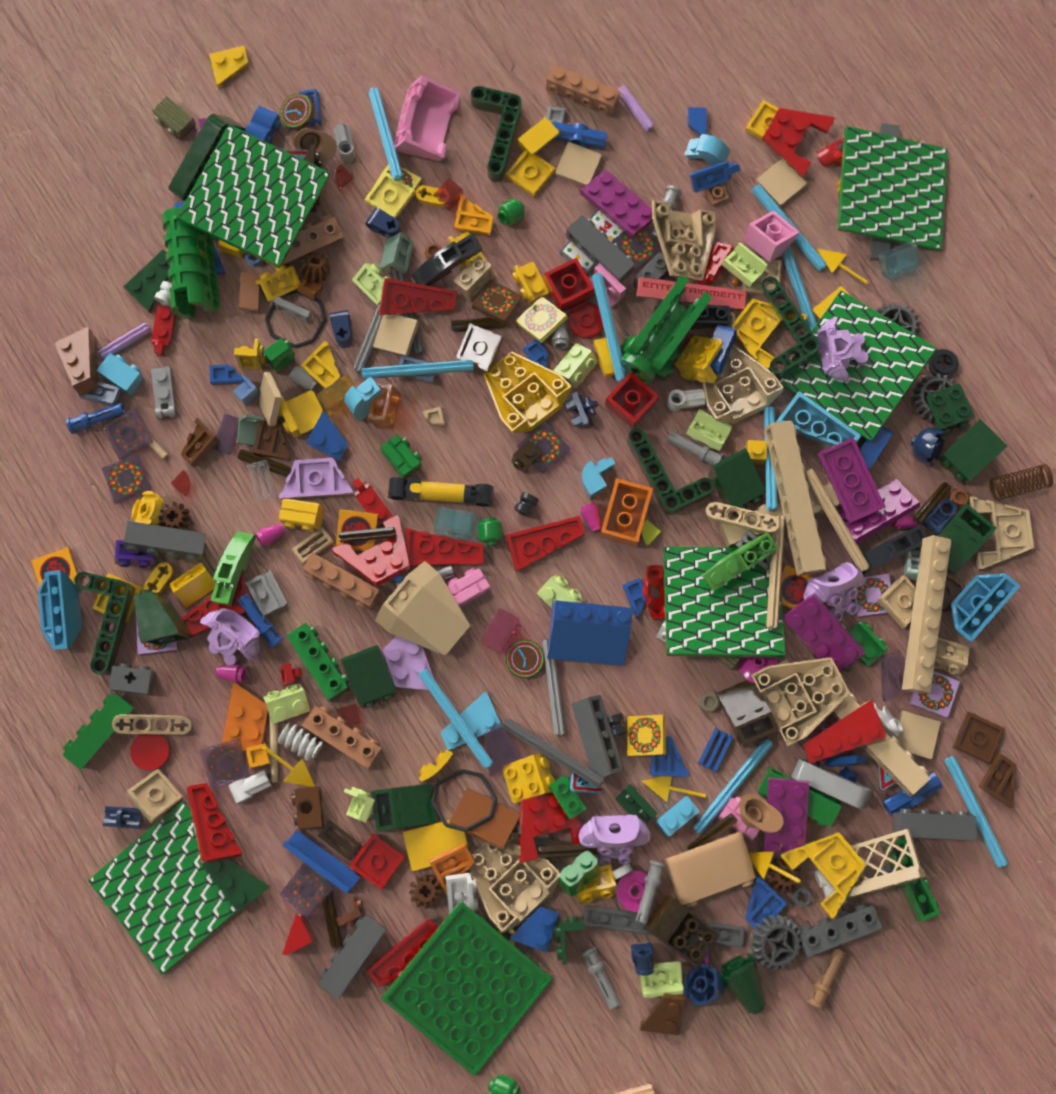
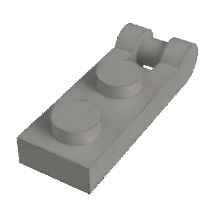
(163, 392)

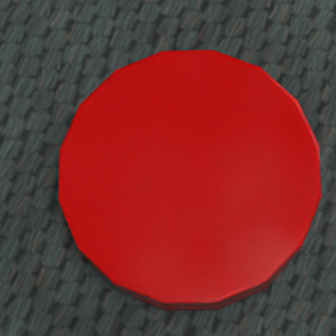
(585, 320)
(150, 751)

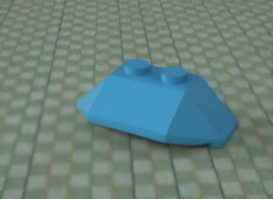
(981, 602)
(59, 609)

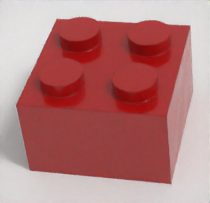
(568, 285)
(631, 400)

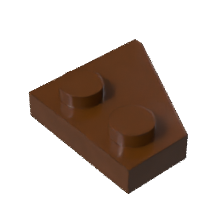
(271, 441)
(198, 443)
(1000, 780)
(666, 1015)

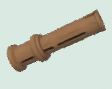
(822, 988)

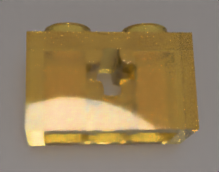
(333, 396)

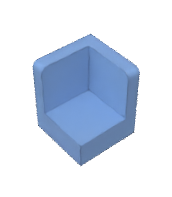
(246, 391)

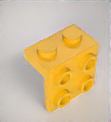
(697, 357)
(300, 413)
(528, 777)

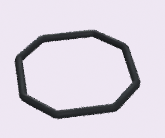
(317, 331)
(478, 822)

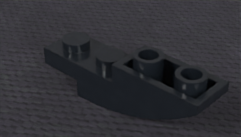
(445, 260)
(711, 317)
(894, 548)

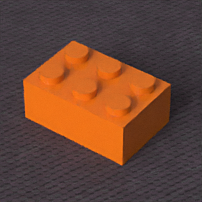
(626, 512)

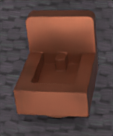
(349, 918)

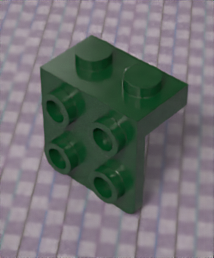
(950, 408)
(570, 924)

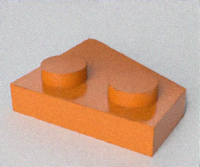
(452, 863)

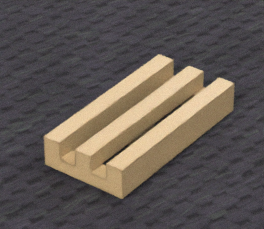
(311, 547)

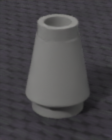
(560, 337)
(302, 378)

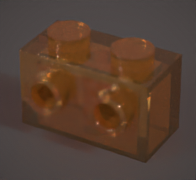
(384, 408)

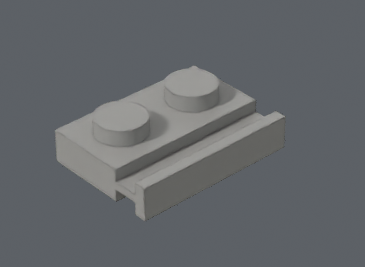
(266, 593)

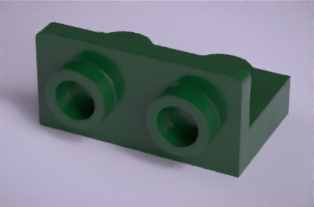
(635, 804)

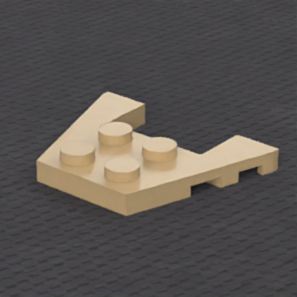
(1012, 533)

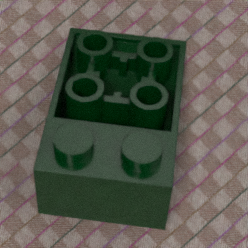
(967, 534)
(403, 807)

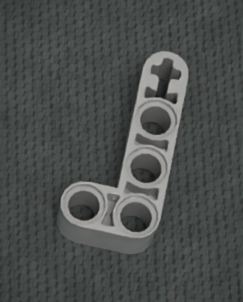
(833, 784)

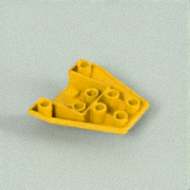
(525, 392)

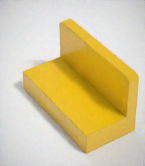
(537, 136)
(193, 585)

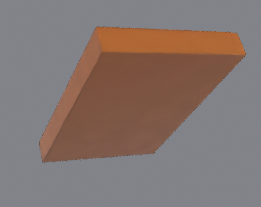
(476, 807)

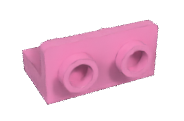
(614, 288)

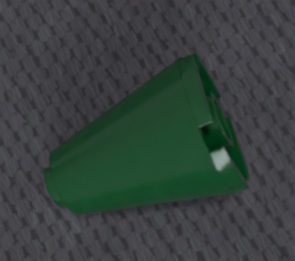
(744, 982)

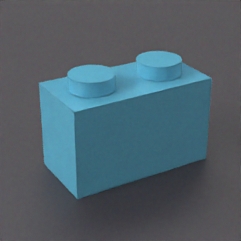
(120, 374)
(677, 816)

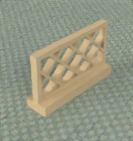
(889, 879)

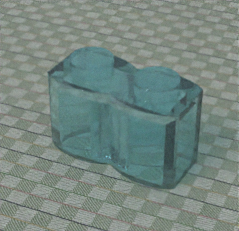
(899, 260)
(454, 523)

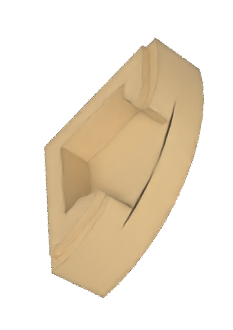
(434, 416)

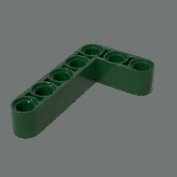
(504, 129)
(199, 154)
(792, 326)
(662, 478)
(110, 617)

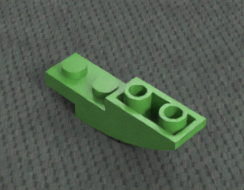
(739, 560)
(230, 566)

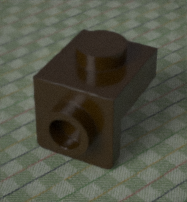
(526, 456)

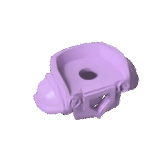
(838, 349)
(838, 590)
(235, 635)
(599, 834)

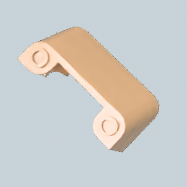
(710, 869)

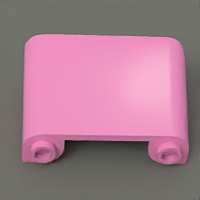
(426, 119)

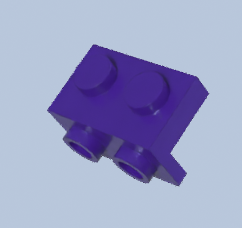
(125, 559)

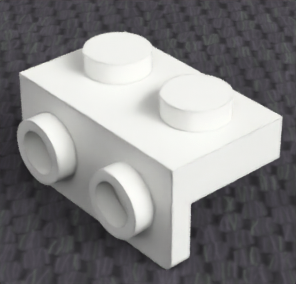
(461, 888)

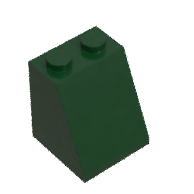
(972, 452)
(737, 480)
(158, 620)
(369, 676)

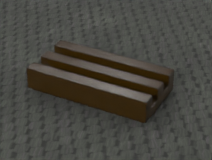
(339, 850)

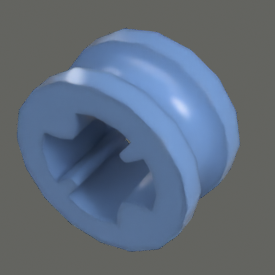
(258, 262)

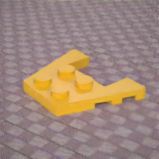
(756, 326)
(835, 862)

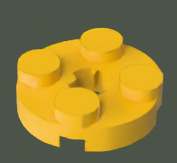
(148, 508)

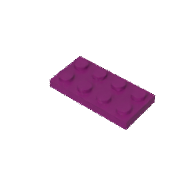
(618, 203)
(851, 480)
(897, 503)
(823, 632)
(791, 800)

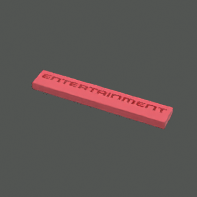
(659, 289)

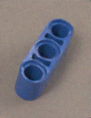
(727, 336)
(871, 450)

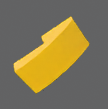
(604, 356)
(429, 771)

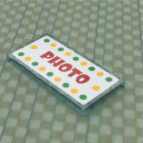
(602, 223)

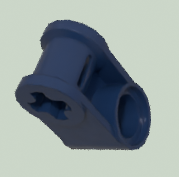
(383, 223)
(341, 326)
(938, 519)
(642, 958)

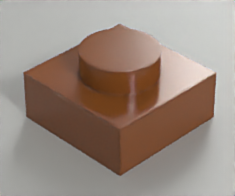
(310, 289)

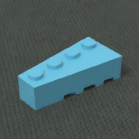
(816, 423)

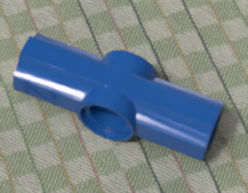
(580, 135)
(903, 801)

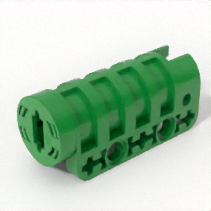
(191, 267)
(662, 333)

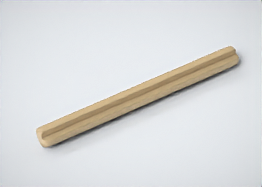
(836, 520)
(775, 577)

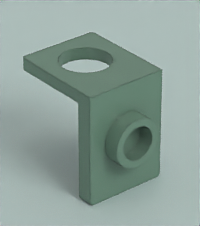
(248, 429)

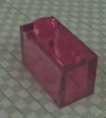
(500, 631)

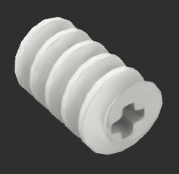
(299, 742)

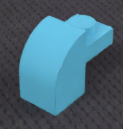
(708, 148)
(359, 398)
(592, 476)

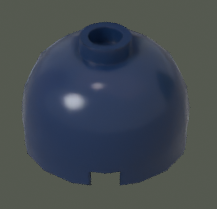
(928, 445)
(704, 986)

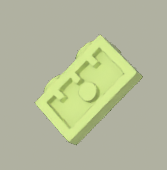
(370, 281)

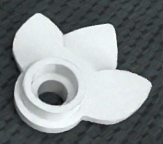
(891, 724)

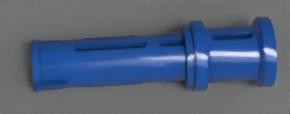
(87, 421)
(265, 628)

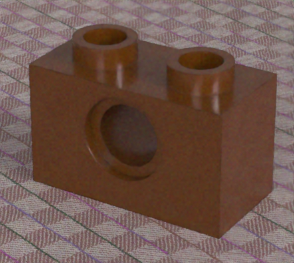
(315, 817)

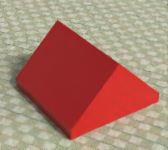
(299, 935)

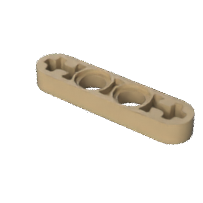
(741, 522)
(151, 727)

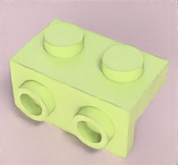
(745, 265)
(576, 365)
(709, 430)
(558, 589)
(286, 703)
(361, 804)
(665, 979)

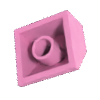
(770, 235)

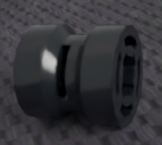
(526, 504)
(618, 729)

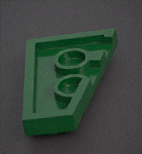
(148, 281)
(235, 883)

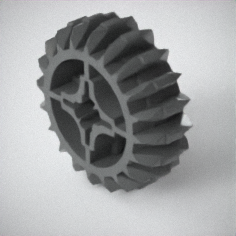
(902, 313)
(920, 393)
(779, 927)

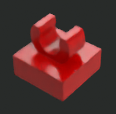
(289, 674)

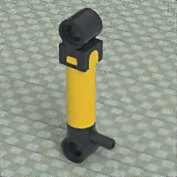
(418, 490)

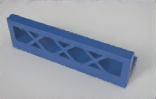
(322, 861)

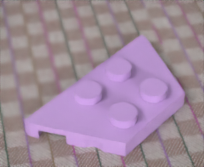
(315, 479)
(405, 663)

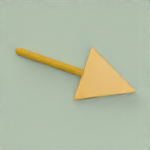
(834, 260)
(298, 775)
(661, 787)
(762, 862)

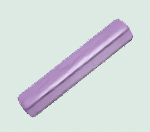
(635, 108)
(125, 340)

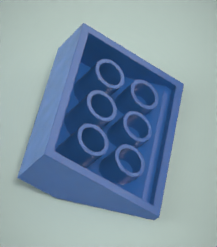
(589, 632)

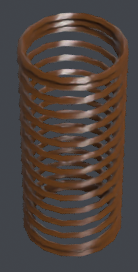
(999, 485)

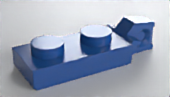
(713, 175)

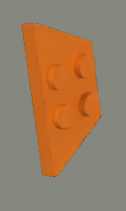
(245, 718)

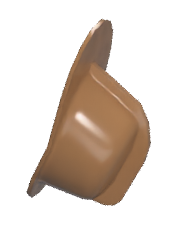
(323, 142)
(759, 814)

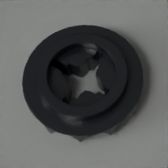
(949, 358)

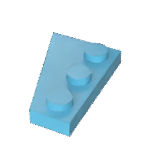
(478, 717)

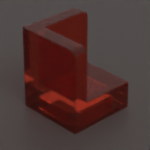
(449, 194)

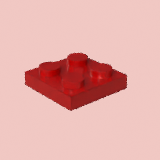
(377, 861)

